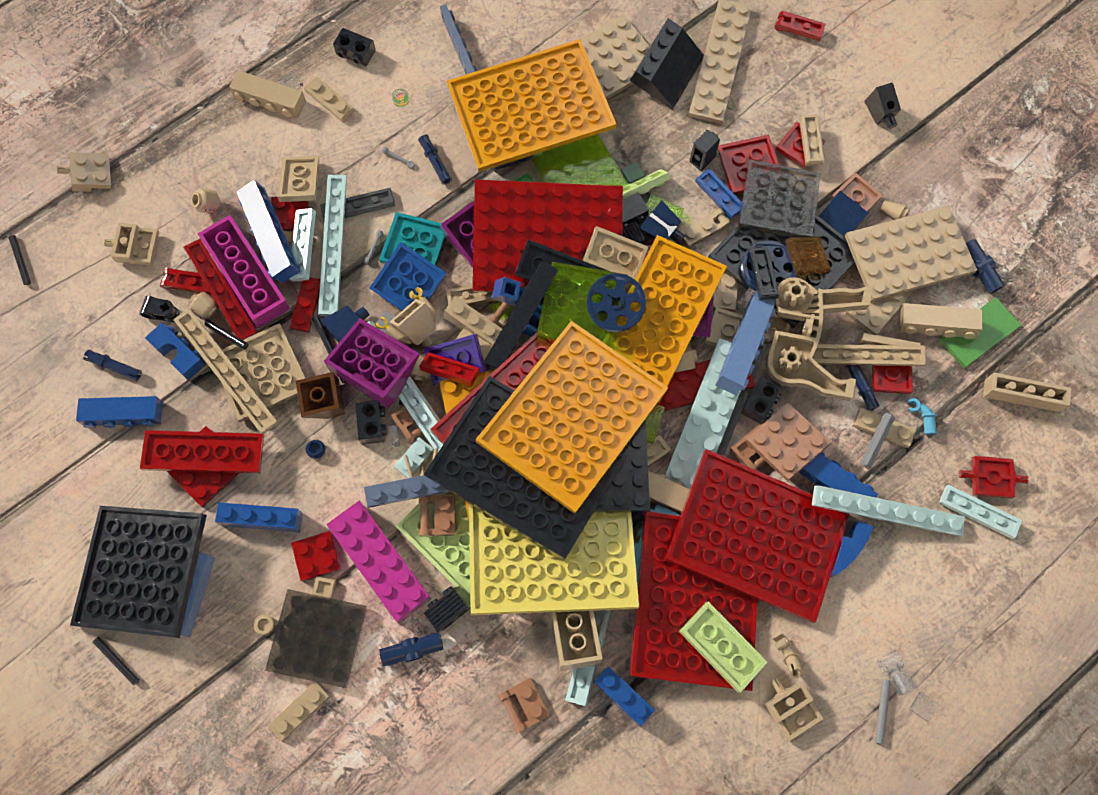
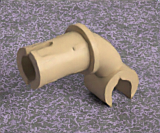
(791, 658)

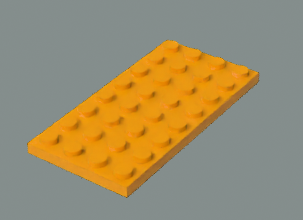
(676, 293)

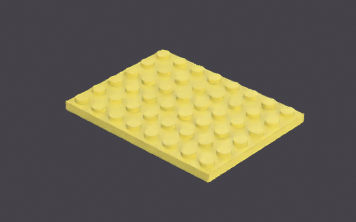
(521, 577)

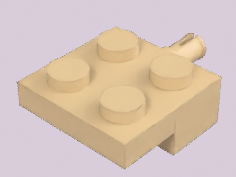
(88, 171)
(133, 244)
(793, 709)

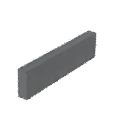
(366, 203)

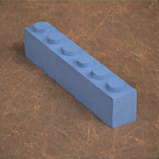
(745, 345)

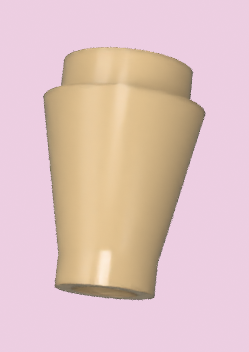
(895, 210)

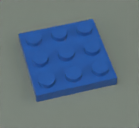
(405, 273)

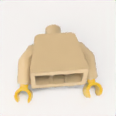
(413, 323)

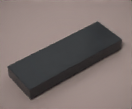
(763, 273)

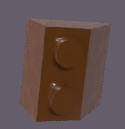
(320, 396)

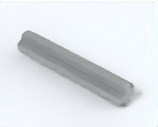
(877, 440)

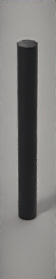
(324, 337)

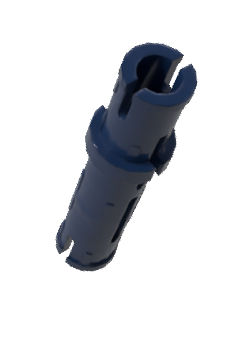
(431, 153)
(105, 362)
(863, 386)

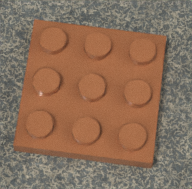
(788, 442)

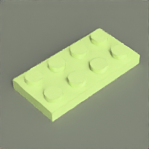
(723, 647)

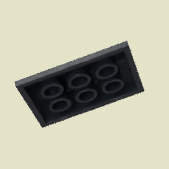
(668, 64)

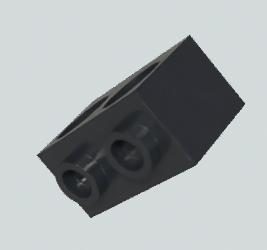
(354, 45)
(758, 398)
(365, 423)

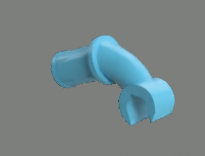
(927, 415)

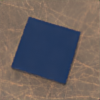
(843, 214)

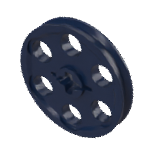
(777, 263)
(616, 311)

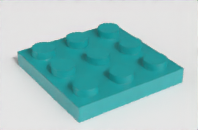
(416, 233)

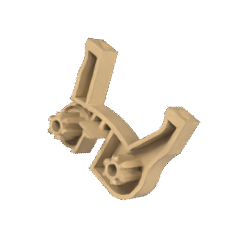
(791, 354)

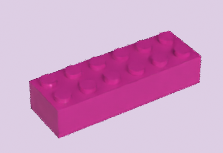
(244, 271)
(379, 562)

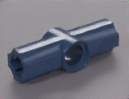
(985, 267)
(411, 649)

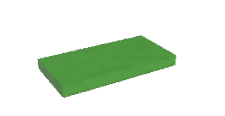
(996, 325)

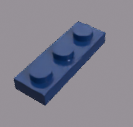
(719, 193)

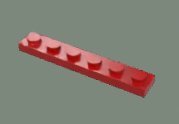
(219, 289)

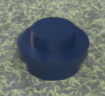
(315, 449)

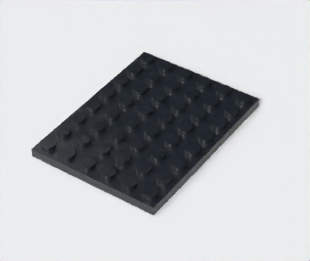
(501, 491)

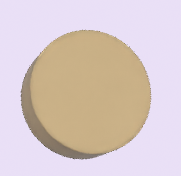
(264, 625)

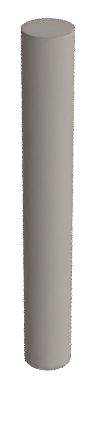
(882, 714)

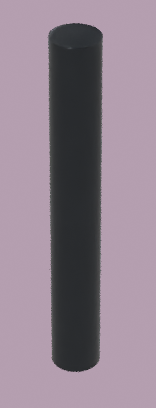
(19, 260)
(226, 334)
(116, 661)

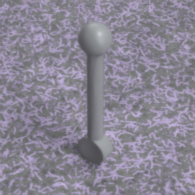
(411, 165)
(379, 233)

